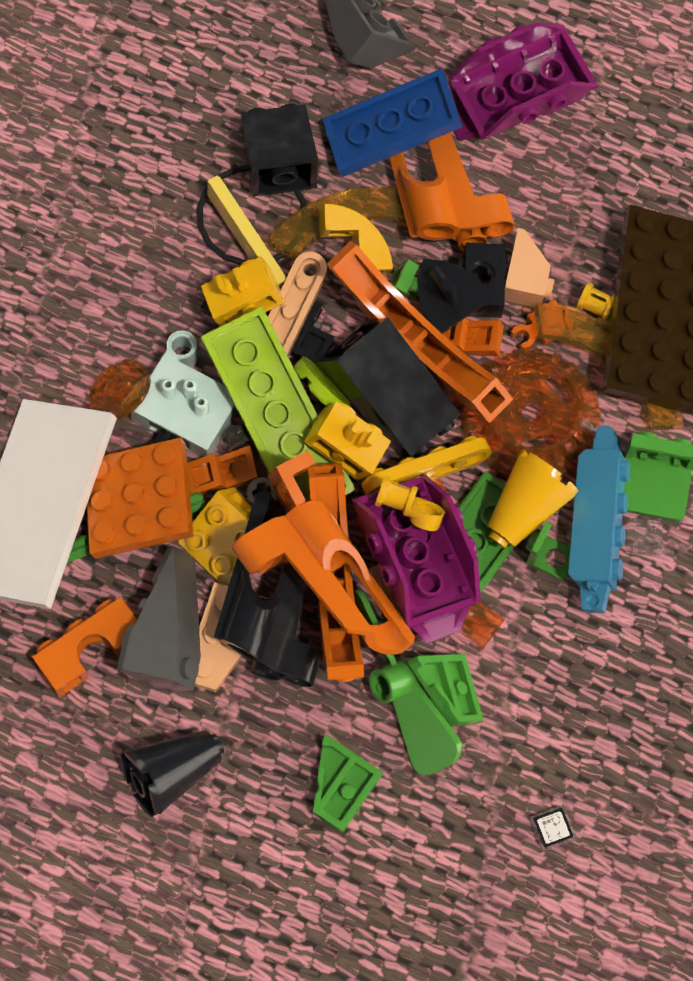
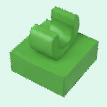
(405, 280)

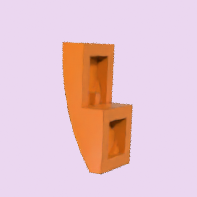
(477, 336)
(224, 471)

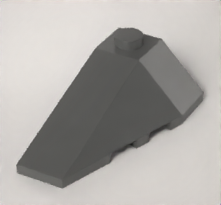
(365, 33)
(166, 638)

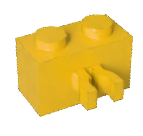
(242, 291)
(347, 440)

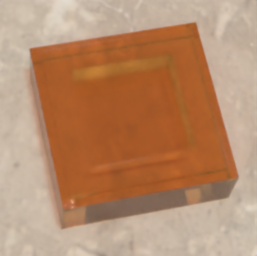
(481, 624)

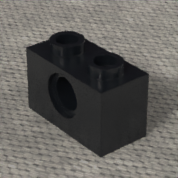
(487, 262)

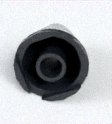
(169, 768)

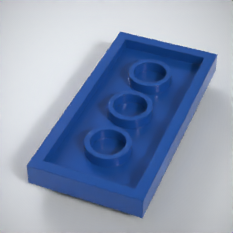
(392, 122)

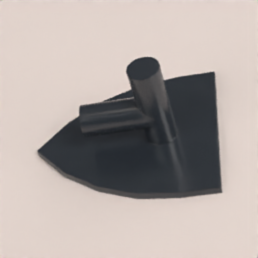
(449, 293)

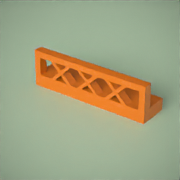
(284, 483)

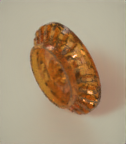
(569, 424)

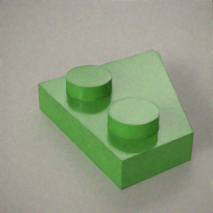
(449, 687)
(342, 784)

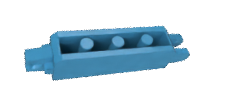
(598, 520)

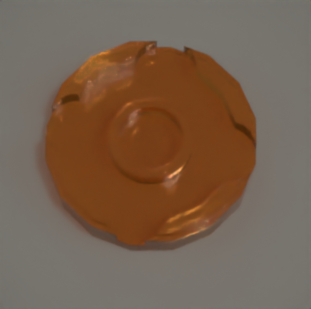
(120, 388)

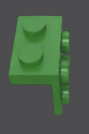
(658, 476)

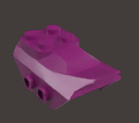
(518, 79)
(427, 571)

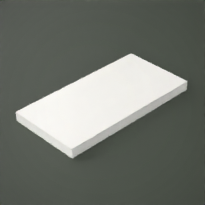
(44, 494)

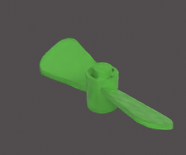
(426, 733)

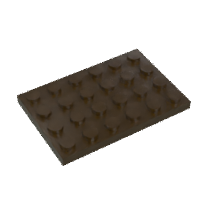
(653, 312)

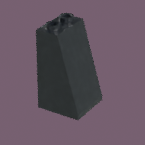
(390, 386)

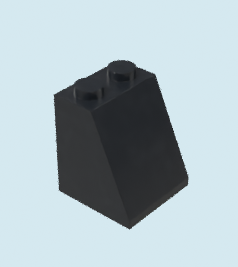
(279, 149)

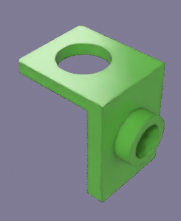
(540, 545)

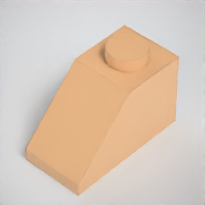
(527, 273)

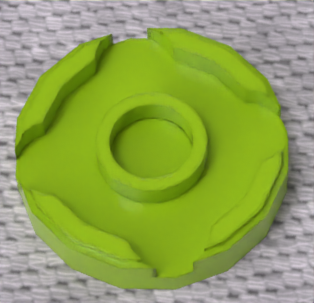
(319, 382)

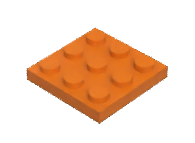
(140, 499)

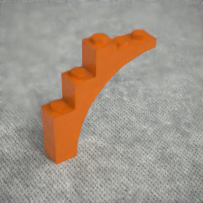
(450, 366)
(339, 649)

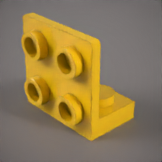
(216, 530)

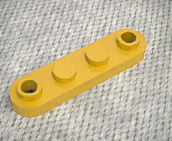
(435, 465)

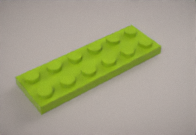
(265, 391)

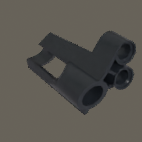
(268, 627)

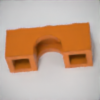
(61, 658)

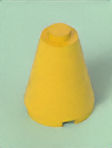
(528, 500)

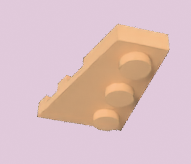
(216, 658)

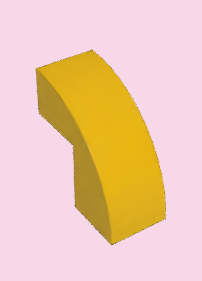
(343, 222)

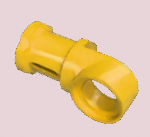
(596, 302)
(421, 512)

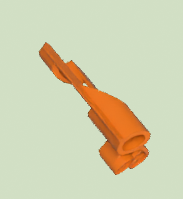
(448, 204)
(316, 549)

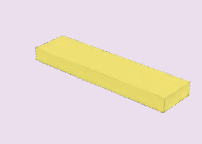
(241, 226)

